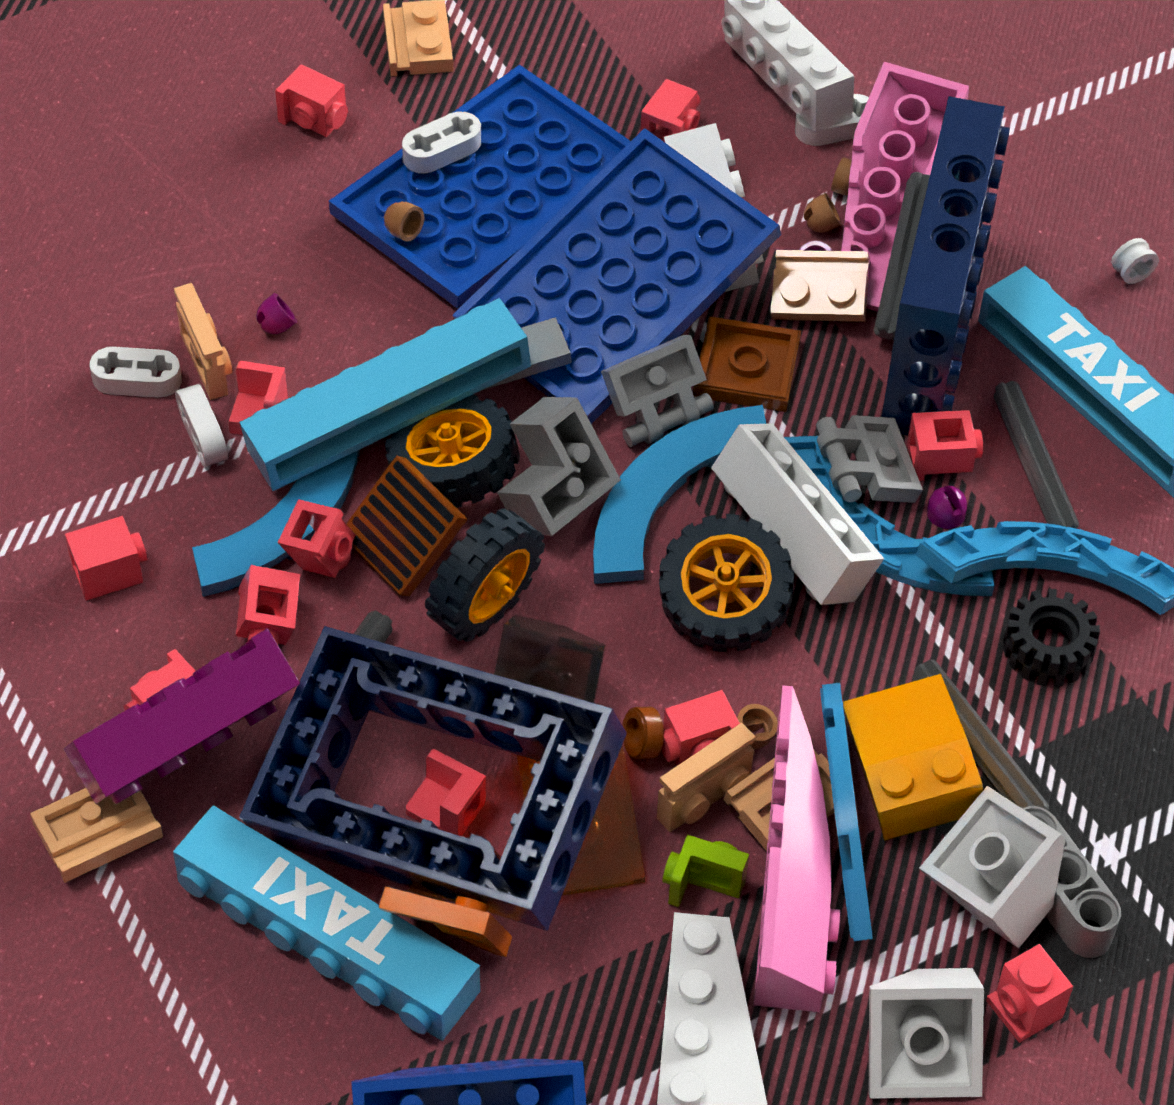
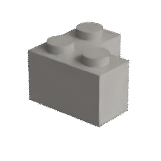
(566, 467)

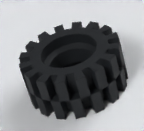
(1056, 615)

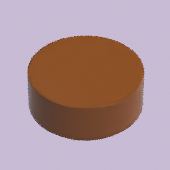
(644, 732)

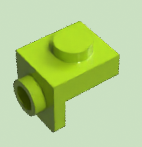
(707, 865)

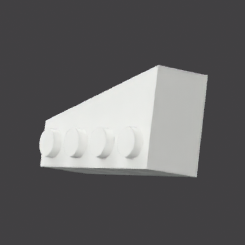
(707, 1022)

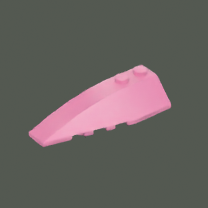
(890, 143)
(797, 876)

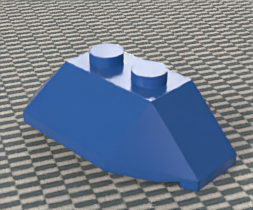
(478, 1084)

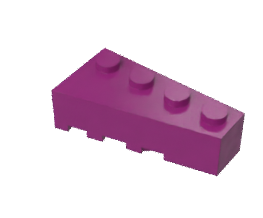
(182, 717)

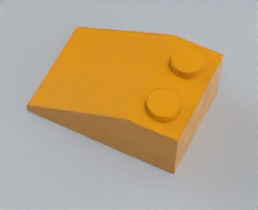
(913, 756)

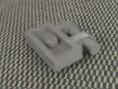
(652, 377)
(880, 455)

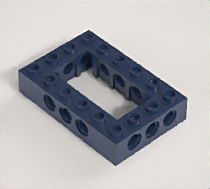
(946, 262)
(354, 675)

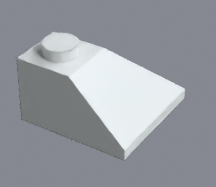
(999, 865)
(926, 1035)

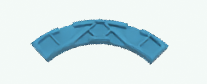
(650, 483)
(1050, 547)
(896, 548)
(226, 561)
(845, 813)

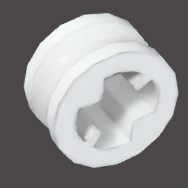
(1135, 260)

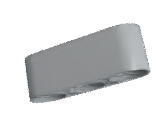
(1081, 900)

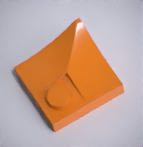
(464, 919)

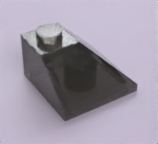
(550, 657)

